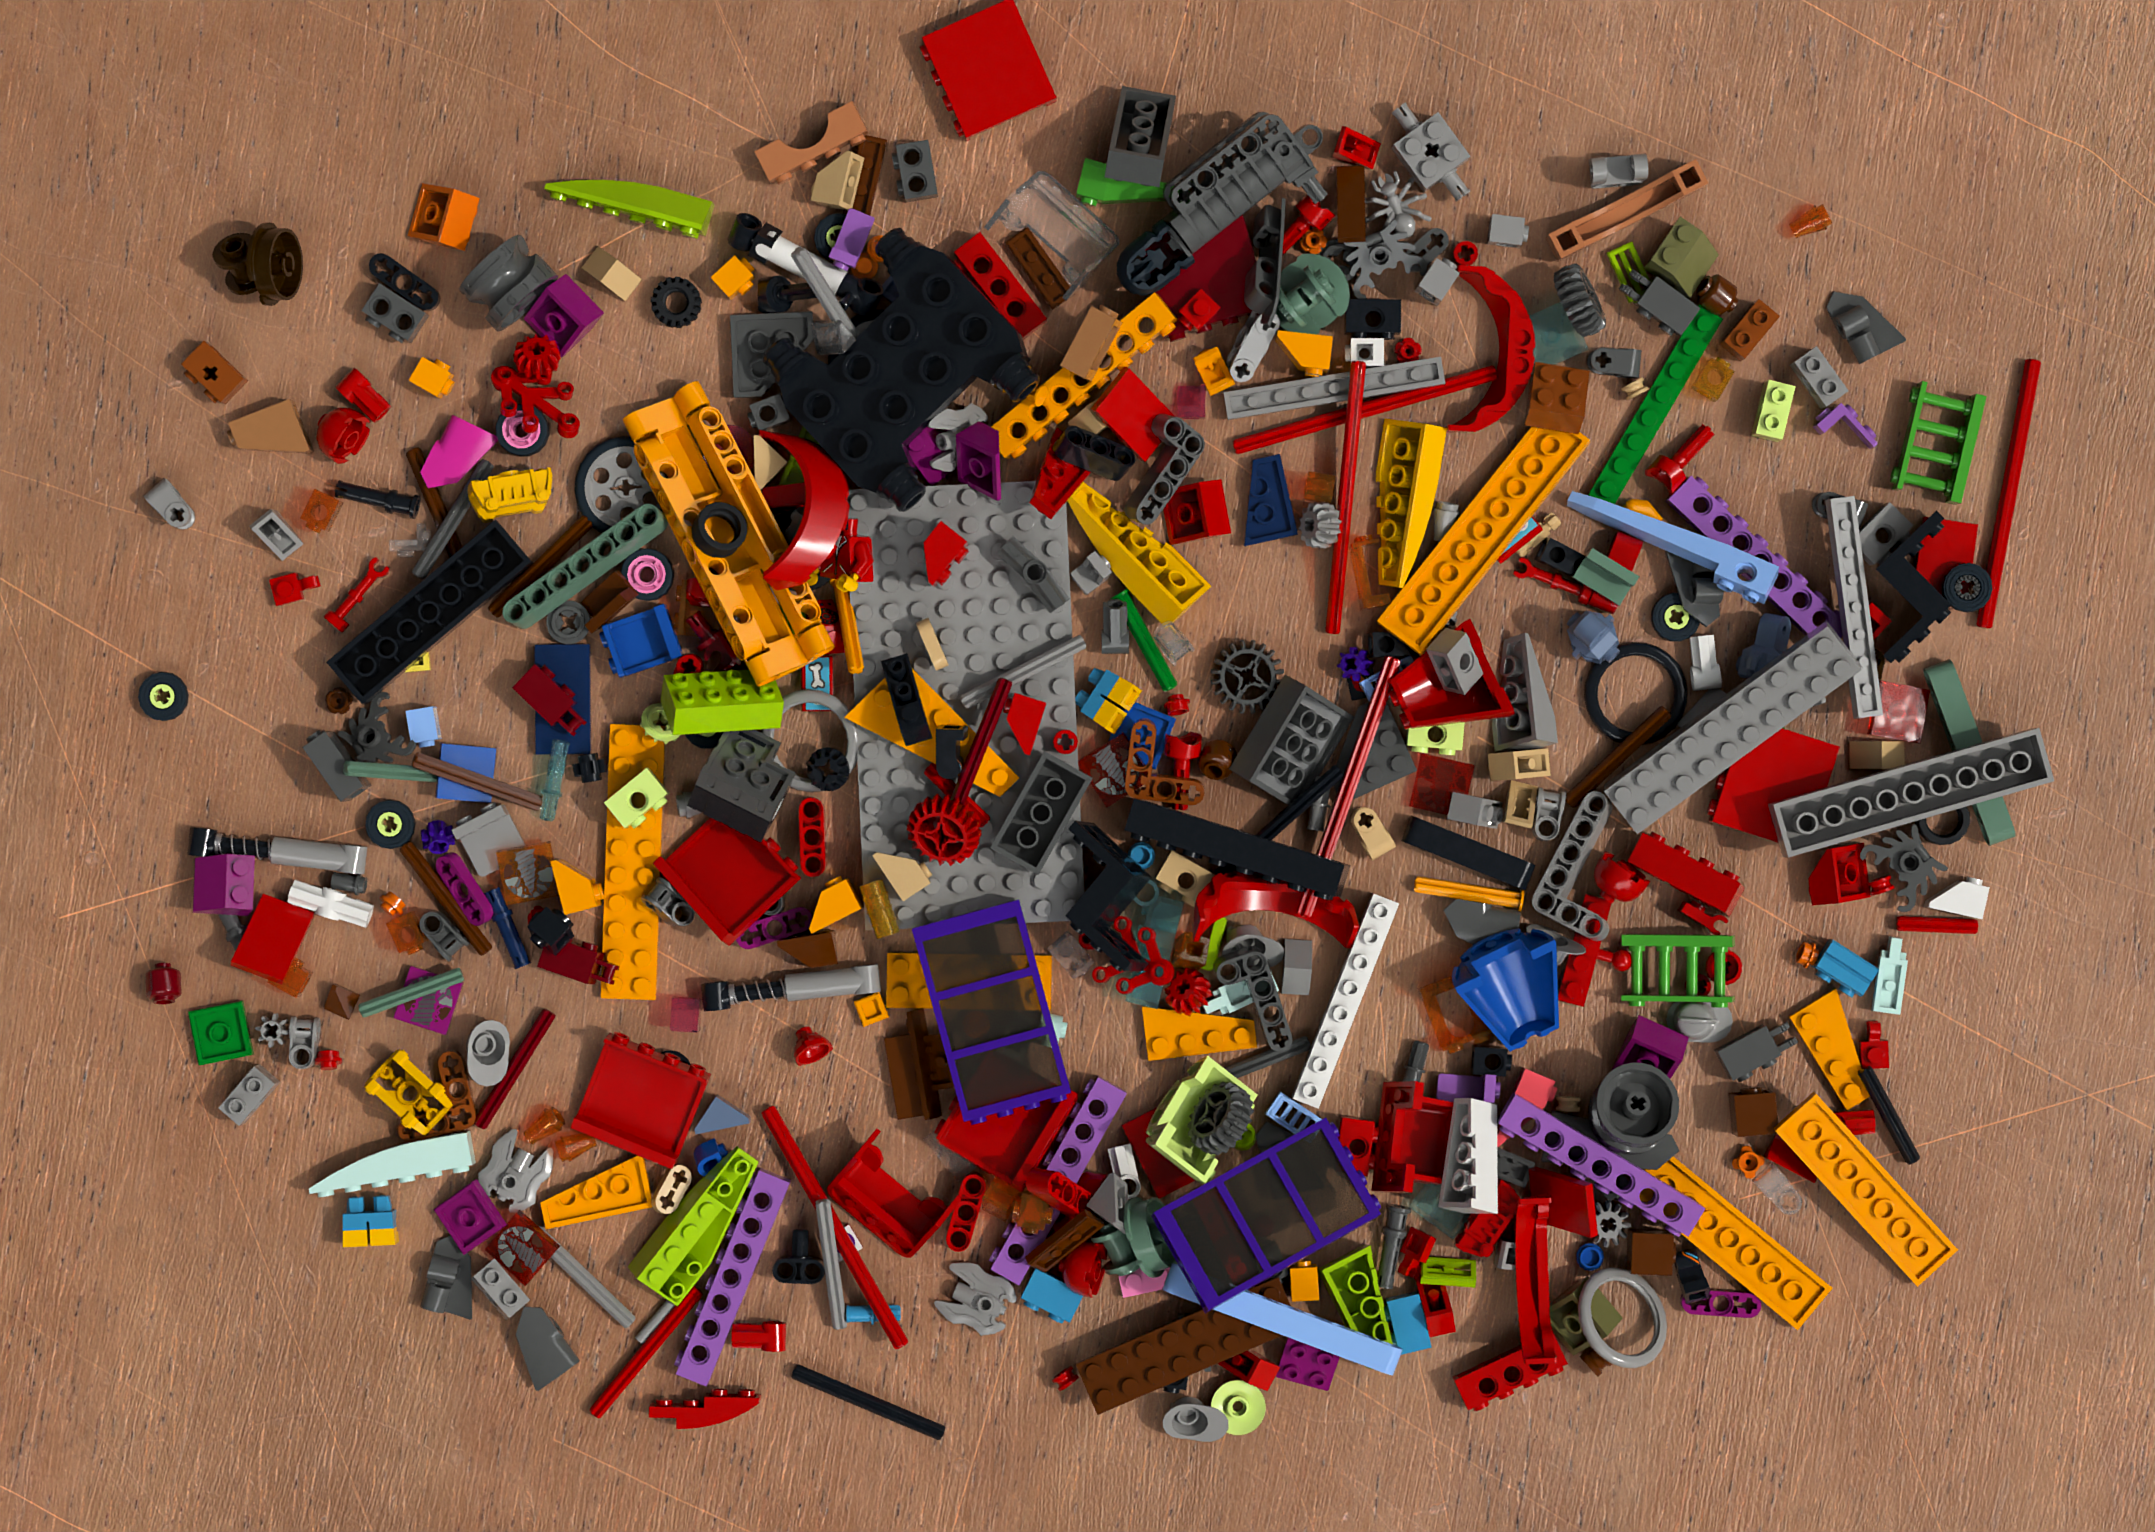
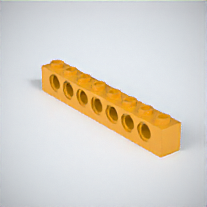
(1023, 413)

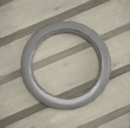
(835, 705)
(1591, 1334)

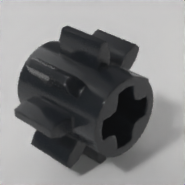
(589, 768)

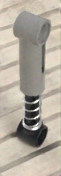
(281, 851)
(794, 987)

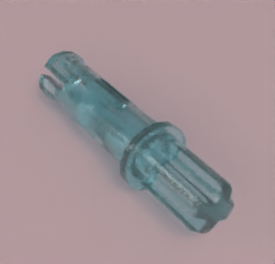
(554, 778)

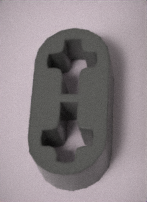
(1430, 254)

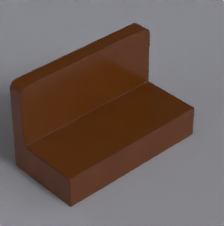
(608, 600)

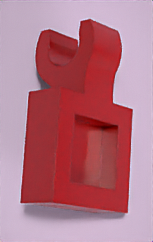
(290, 589)
(1696, 912)
(1874, 1051)
(1417, 1249)

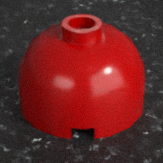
(342, 433)
(1618, 879)
(1083, 1269)

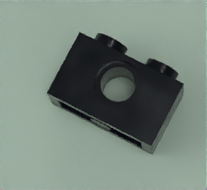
(1388, 311)

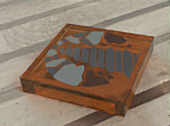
(527, 873)

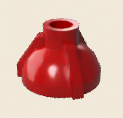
(810, 1046)

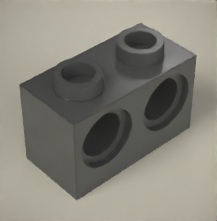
(921, 170)
(397, 309)

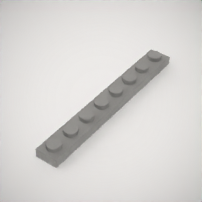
(1332, 388)
(1854, 604)

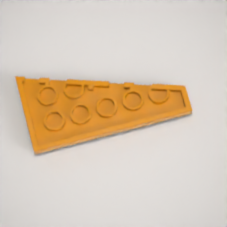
(878, 715)

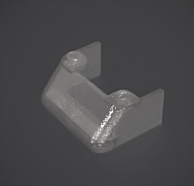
(1061, 224)

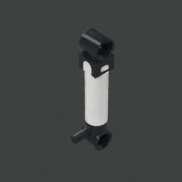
(767, 244)

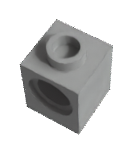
(1507, 231)

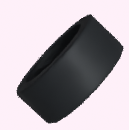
(706, 543)
(1954, 836)

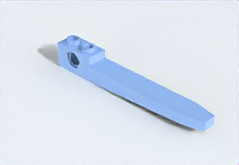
(1714, 555)

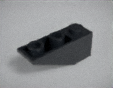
(906, 699)

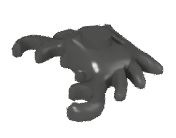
(1379, 253)
(370, 737)
(1910, 863)

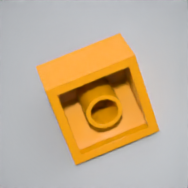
(1306, 351)
(576, 888)
(835, 903)

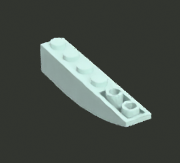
(403, 1162)

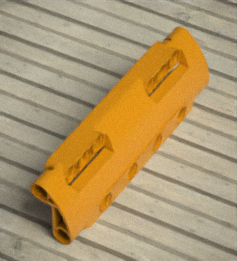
(739, 587)

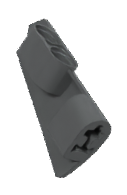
(1264, 277)
(1648, 1160)

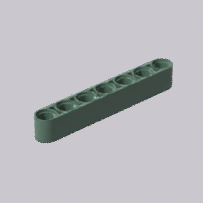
(572, 566)
(1961, 733)

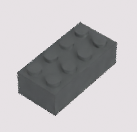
(1140, 136)
(1041, 812)

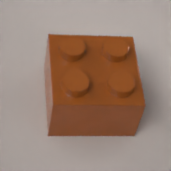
(1557, 398)

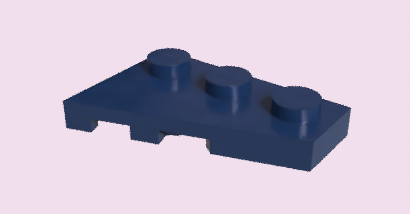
(1269, 503)

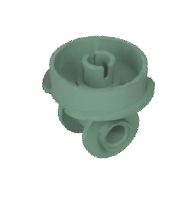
(1311, 294)
(1140, 1245)

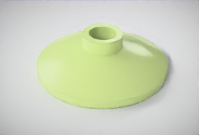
(1253, 1408)

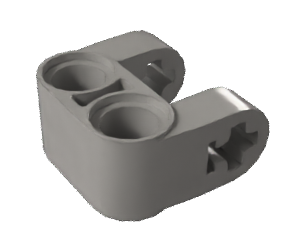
(1618, 171)

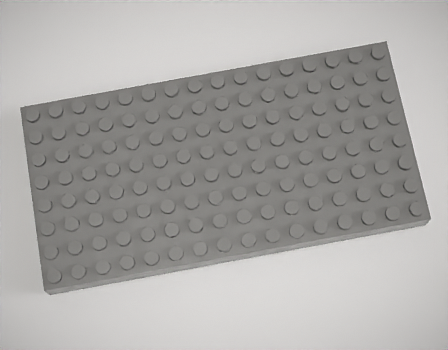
(985, 627)

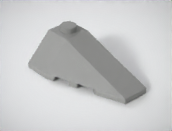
(1534, 720)

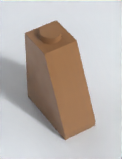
(271, 430)

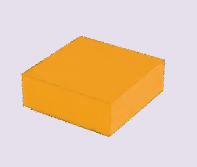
(871, 1009)

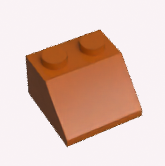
(443, 216)

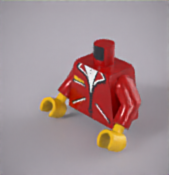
(850, 562)

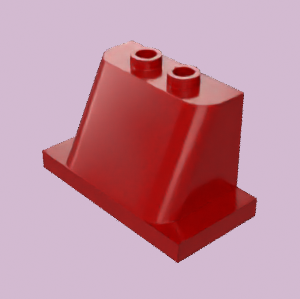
(1410, 1138)

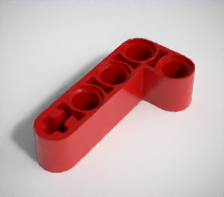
(1062, 1192)

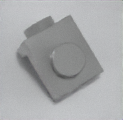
(1091, 573)

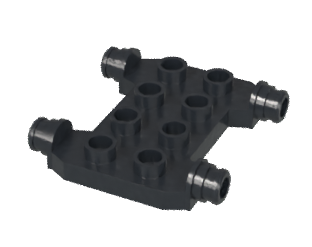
(902, 370)

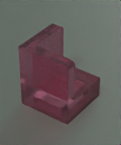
(1191, 402)
(685, 1014)

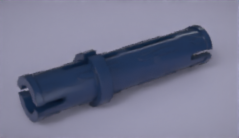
(507, 928)

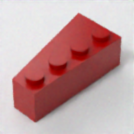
(1686, 873)

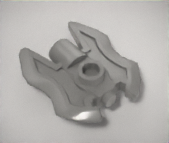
(954, 422)
(513, 1176)
(980, 1299)

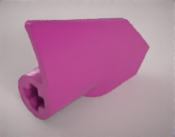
(456, 452)

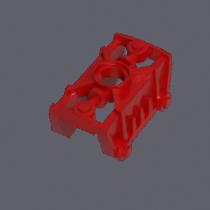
(1484, 1230)

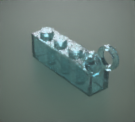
(1163, 917)

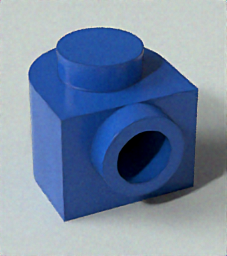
(708, 1155)

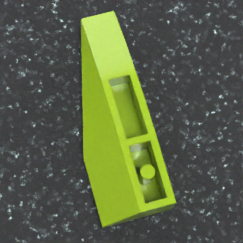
(641, 202)
(693, 1232)

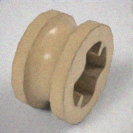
(1634, 388)
(1567, 1103)

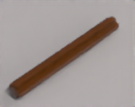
(432, 497)
(542, 564)
(1618, 756)
(477, 781)
(445, 898)

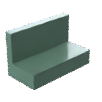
(1605, 576)

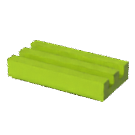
(1620, 251)
(1215, 942)
(1447, 1275)

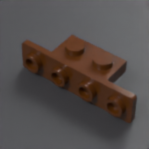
(930, 1064)

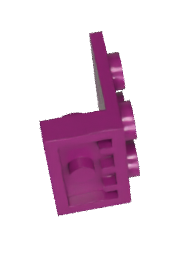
(1307, 1365)

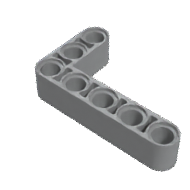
(1572, 869)

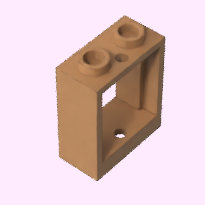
(1092, 342)

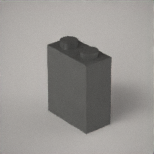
(328, 757)

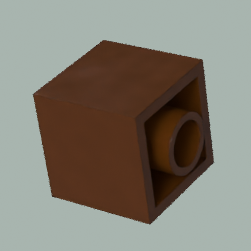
(1753, 1112)
(1650, 1252)

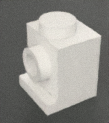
(1373, 345)

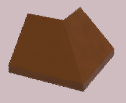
(812, 949)

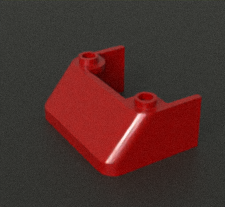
(885, 1204)

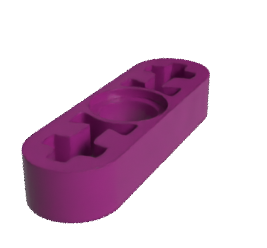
(459, 869)
(779, 917)
(1740, 1311)

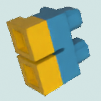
(1112, 687)
(369, 1227)

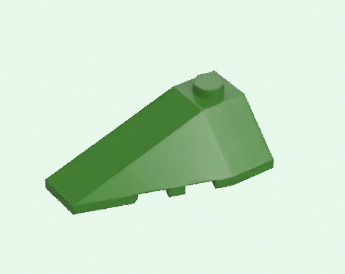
(1095, 188)

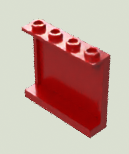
(987, 69)
(1771, 772)
(728, 877)
(641, 1100)
(1007, 1144)

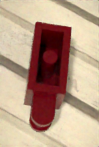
(549, 698)
(579, 963)

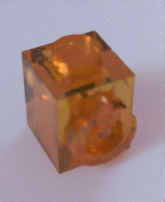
(1031, 1213)

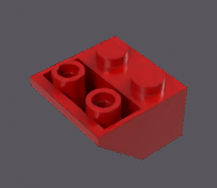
(941, 551)

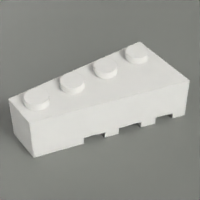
(1471, 1159)

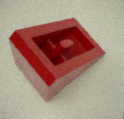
(1356, 148)

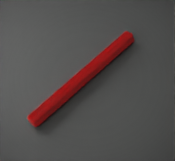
(644, 1353)

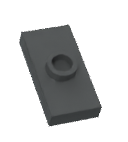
(1513, 1167)

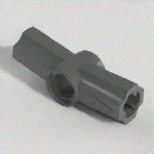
(1021, 560)

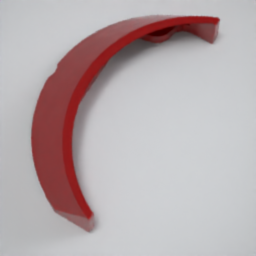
(1515, 348)
(823, 515)
(1243, 892)
(1533, 1279)

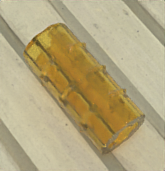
(879, 909)

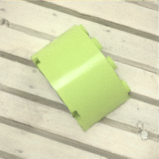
(1169, 1122)

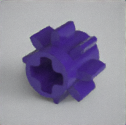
(1361, 662)
(437, 837)

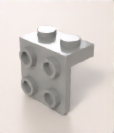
(486, 835)

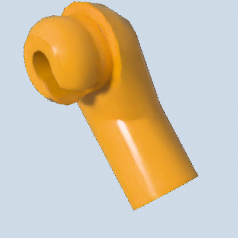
(1643, 507)

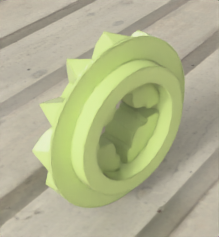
(649, 719)

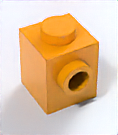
(734, 277)
(433, 377)
(1304, 1281)

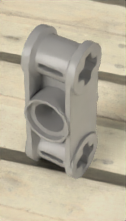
(1250, 346)

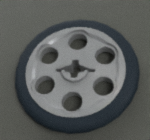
(588, 490)

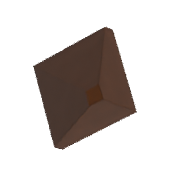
(341, 1001)

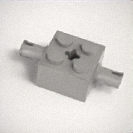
(1432, 134)

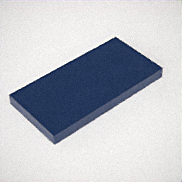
(572, 667)

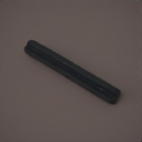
(1889, 1115)

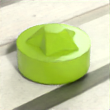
(1248, 1139)

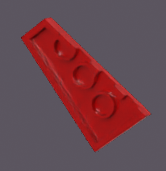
(1055, 481)

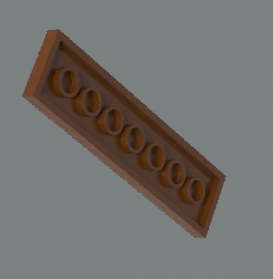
(1172, 1352)

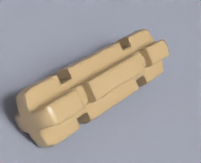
(1551, 522)

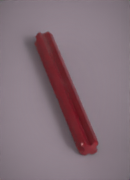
(981, 740)
(514, 1068)

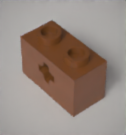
(1749, 330)
(229, 378)

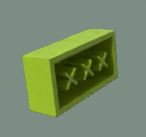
(720, 702)

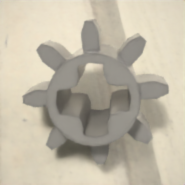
(265, 1028)

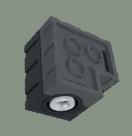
(743, 783)

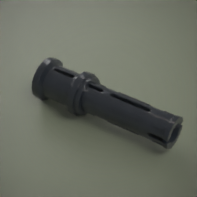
(391, 500)

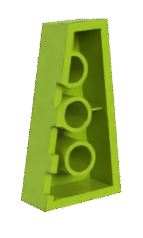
(1356, 1292)

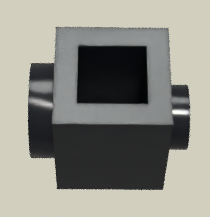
(550, 930)

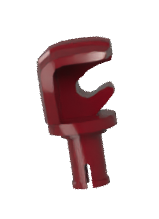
(713, 641)

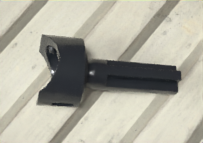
(778, 294)

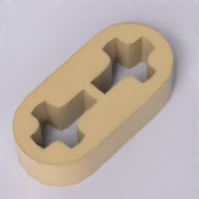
(932, 644)
(665, 1187)

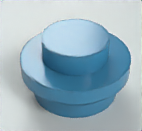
(1142, 854)

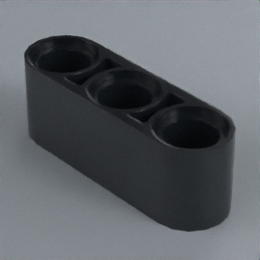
(1093, 453)

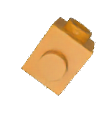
(1213, 370)

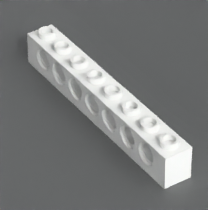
(1344, 1000)

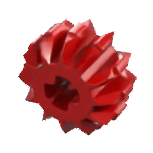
(536, 356)
(1188, 992)

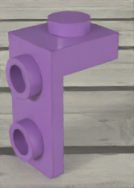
(851, 240)
(1828, 418)
(1461, 1086)

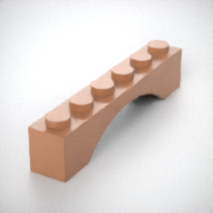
(1626, 210)

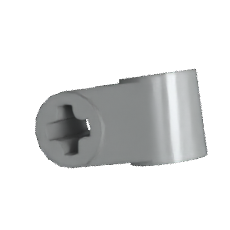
(168, 502)
(1548, 812)
(304, 1040)

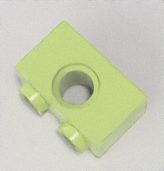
(1773, 410)
(1450, 742)
(621, 802)

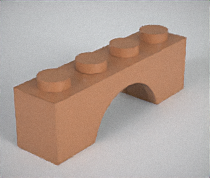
(843, 128)

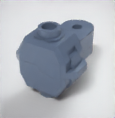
(1593, 637)
(1769, 643)

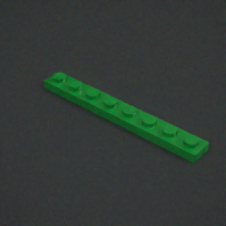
(1655, 406)

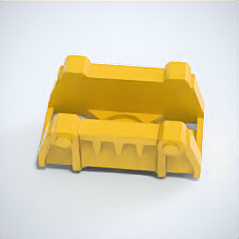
(510, 493)
(415, 1079)

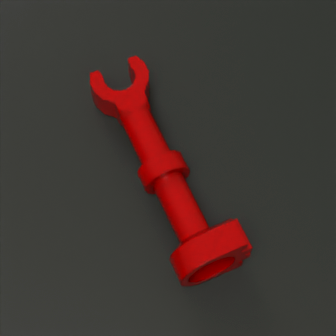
(1556, 581)
(355, 595)

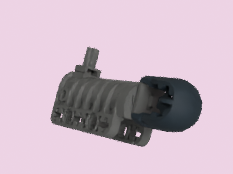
(1221, 197)

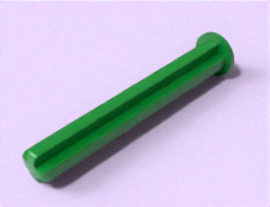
(1147, 644)

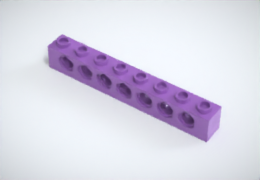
(1795, 583)
(1112, 1097)
(1687, 1211)
(701, 1369)

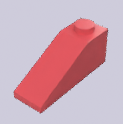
(1533, 1088)

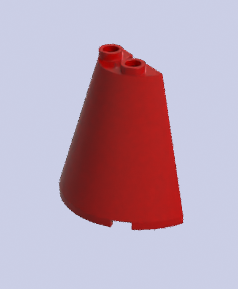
(1427, 704)

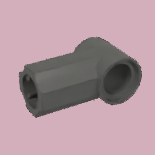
(1115, 632)

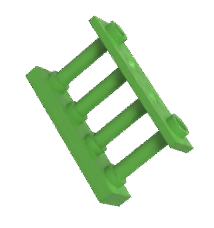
(1959, 461)
(1664, 944)

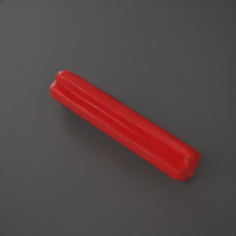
(947, 787)
(1937, 925)

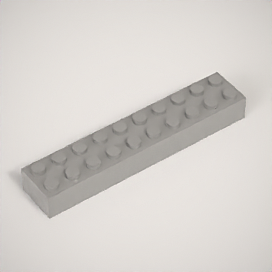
(1732, 727)
(1911, 792)

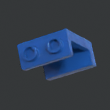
(641, 641)

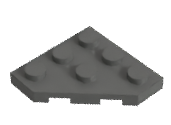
(751, 339)
(1387, 757)

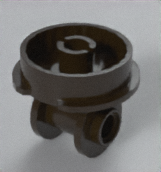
(262, 262)

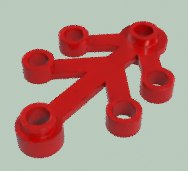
(534, 397)
(1154, 962)

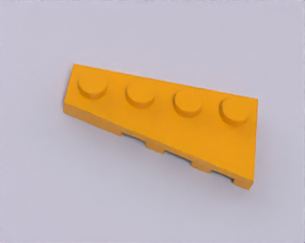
(1179, 1035)
(1829, 1041)
(606, 1194)

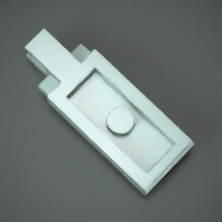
(1890, 978)
(1233, 997)

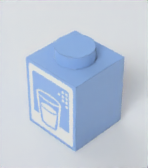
(423, 726)

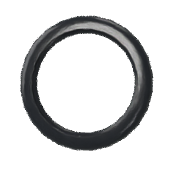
(1649, 651)

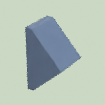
(721, 1115)

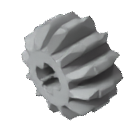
(1320, 525)
(1618, 1224)

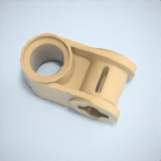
(1373, 837)

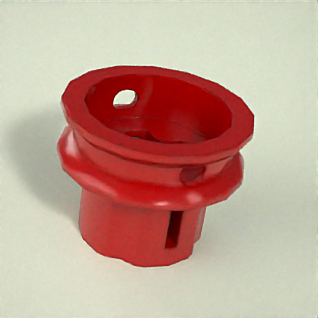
(1733, 970)

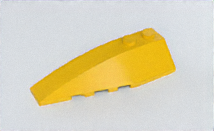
(1408, 484)
(1144, 565)

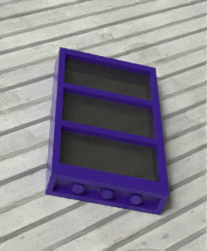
(992, 1012)
(1266, 1214)

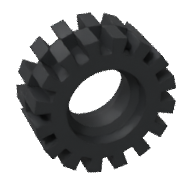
(664, 290)

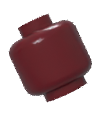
(163, 984)

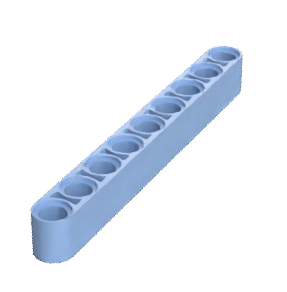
(1298, 1325)

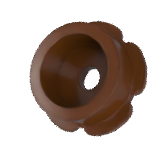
(331, 700)

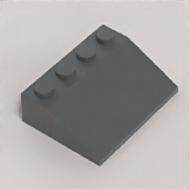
(1291, 741)

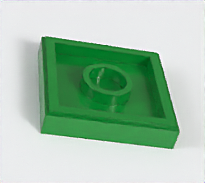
(221, 1033)

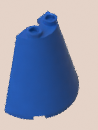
(1512, 984)

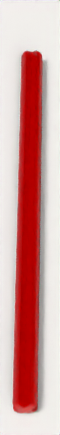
(1369, 409)
(2010, 487)
(1345, 496)
(1352, 773)
(843, 1241)

